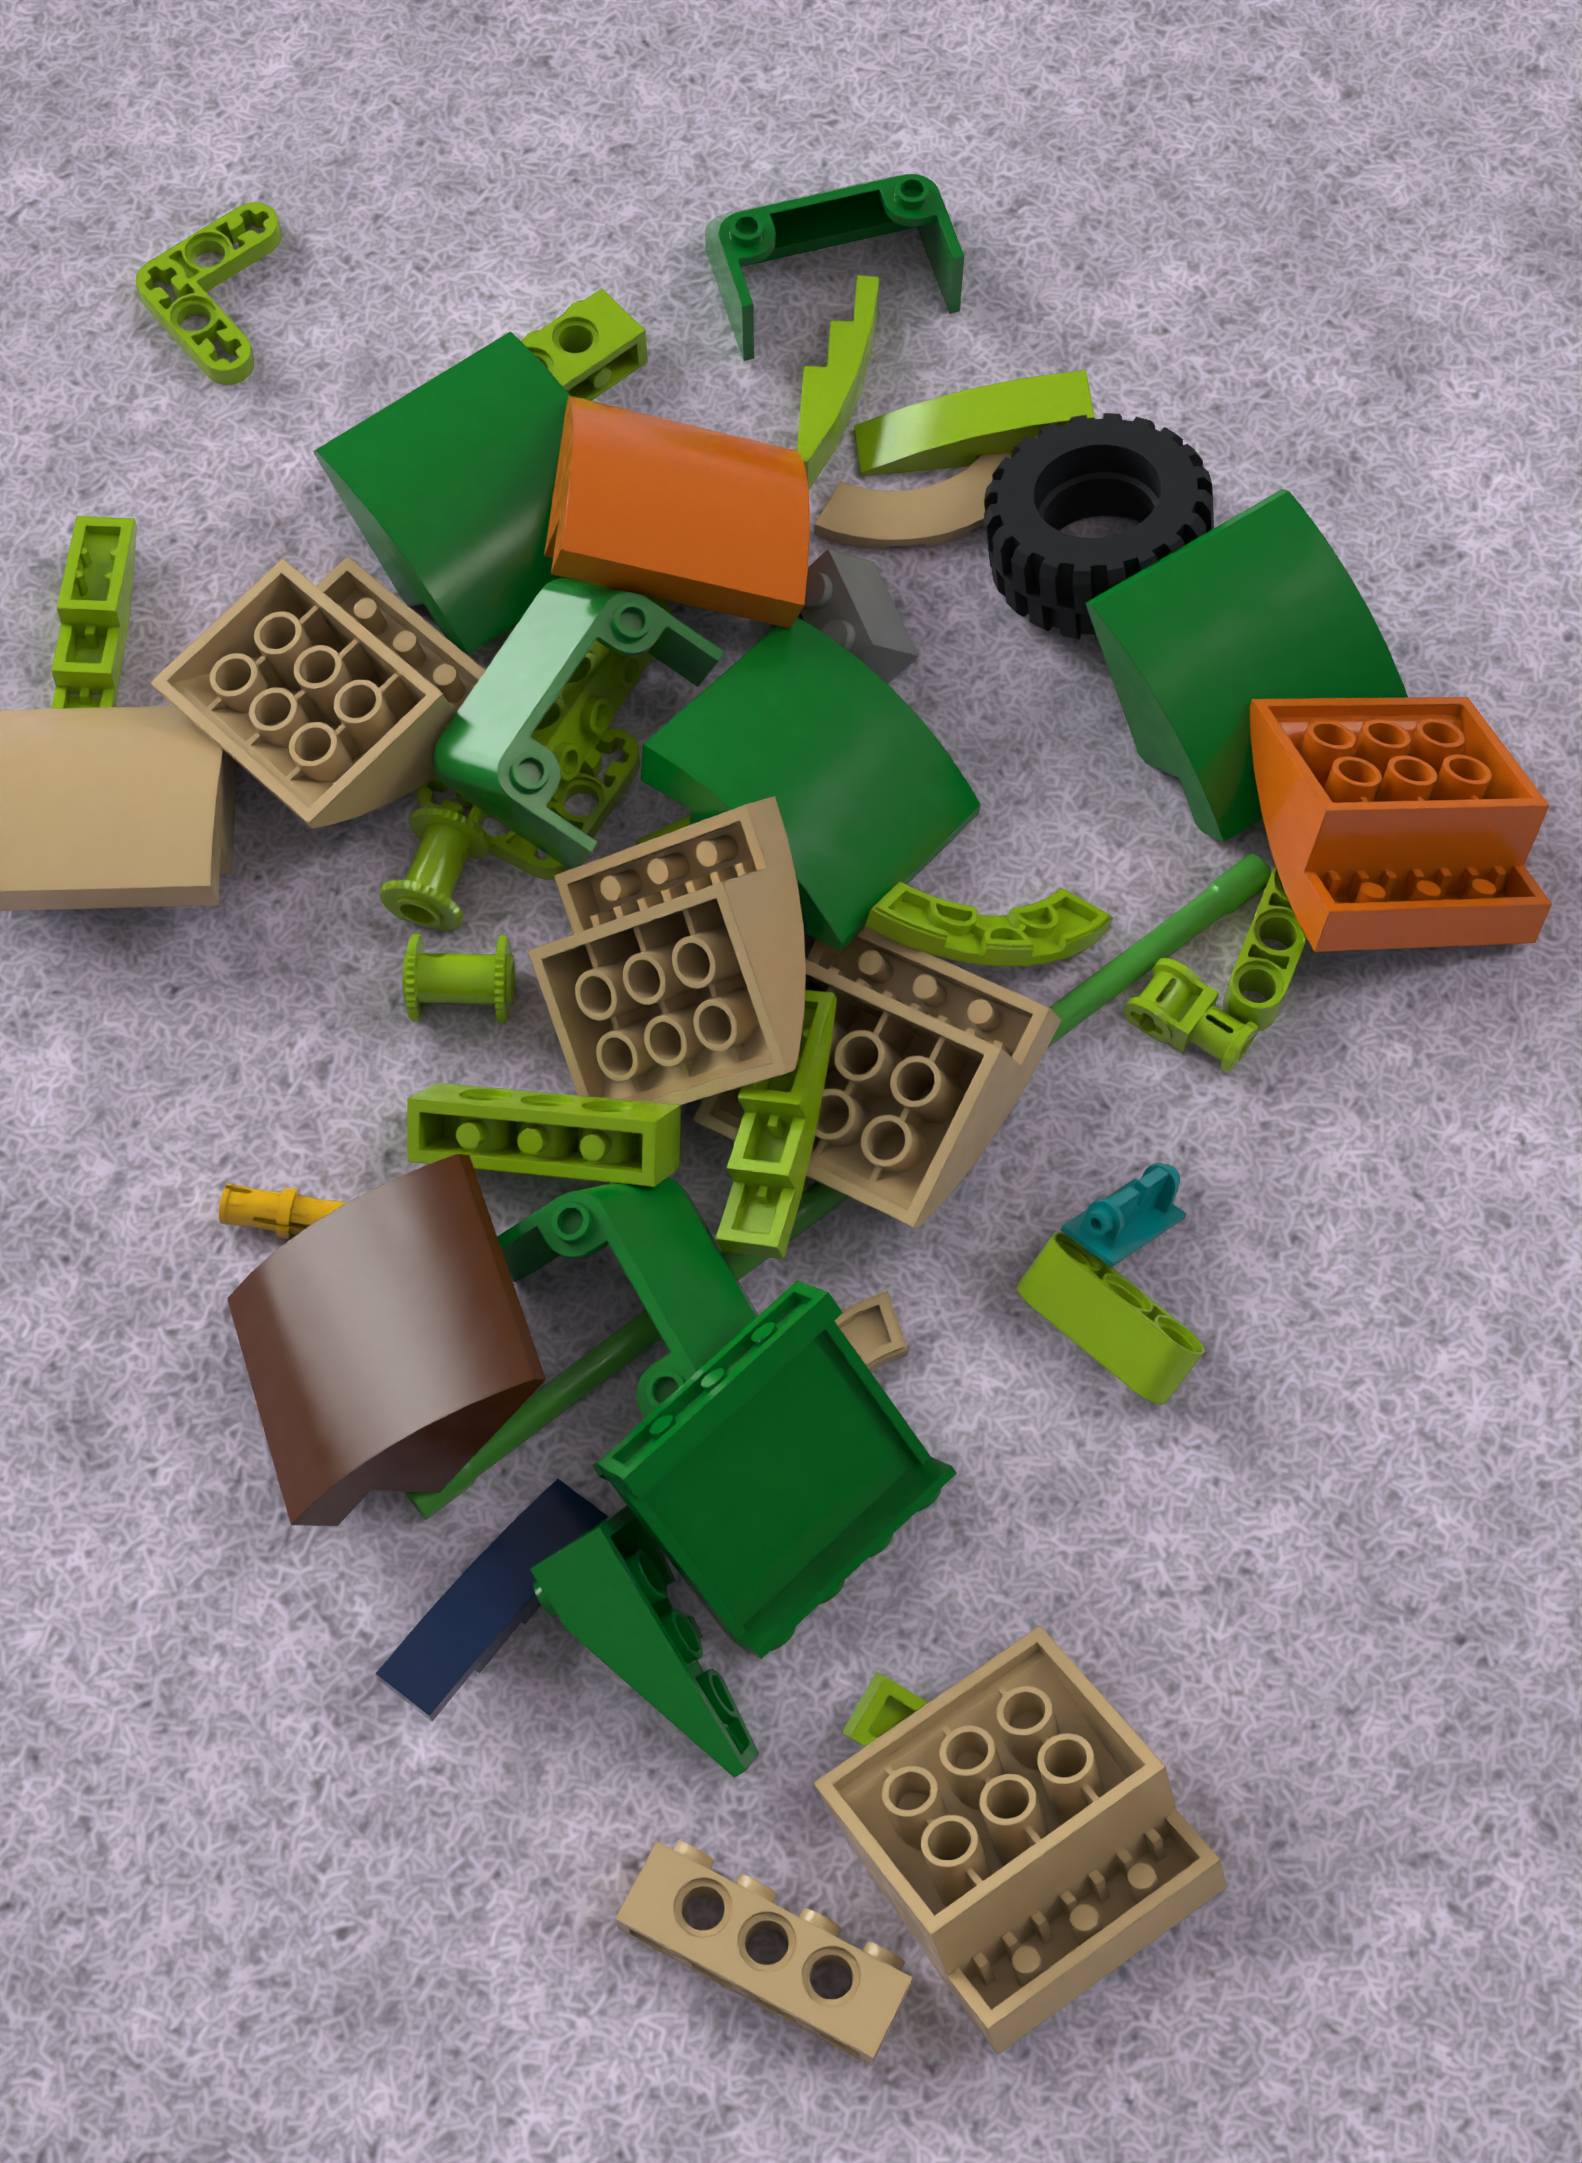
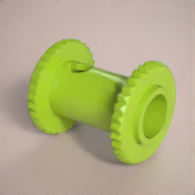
(435, 869)
(458, 978)

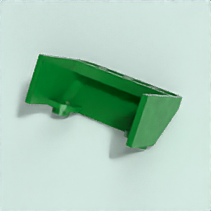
(829, 221)
(489, 744)
(664, 1255)

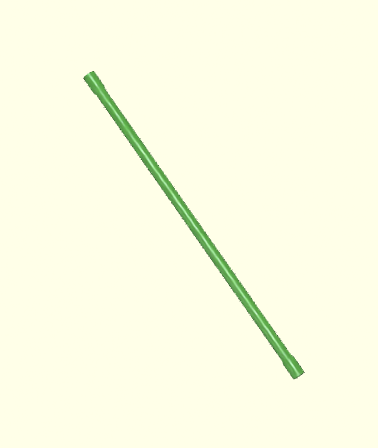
(1220, 898)

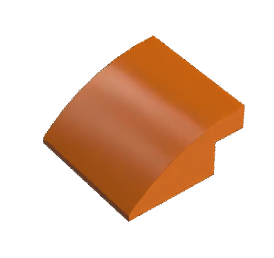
(680, 513)
(1397, 822)

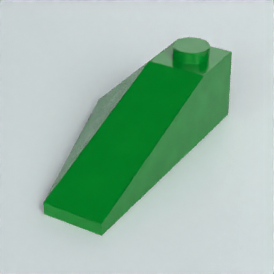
(616, 1603)

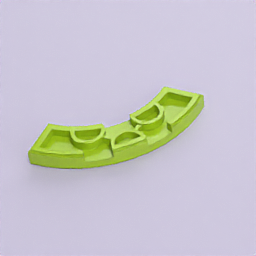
(1024, 937)

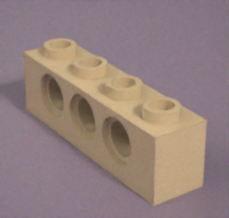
(851, 2023)

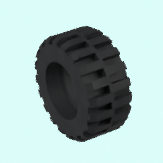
(1081, 474)

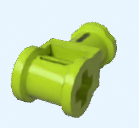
(1188, 1014)

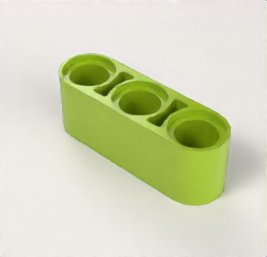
(1264, 968)
(1110, 1319)

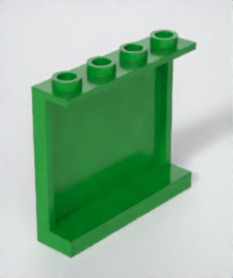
(775, 1471)

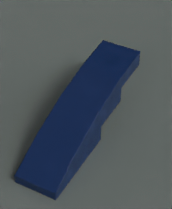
(484, 1603)

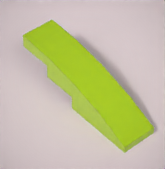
(834, 390)
(969, 423)
(94, 612)
(777, 1142)

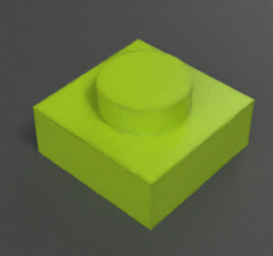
(880, 1709)

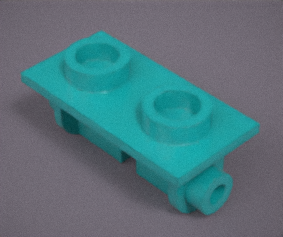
(1129, 1216)

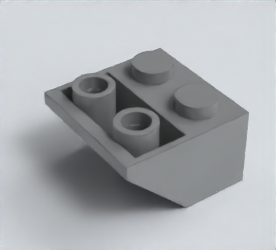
(855, 610)

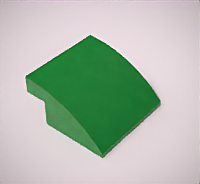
(460, 488)
(1232, 621)
(844, 755)

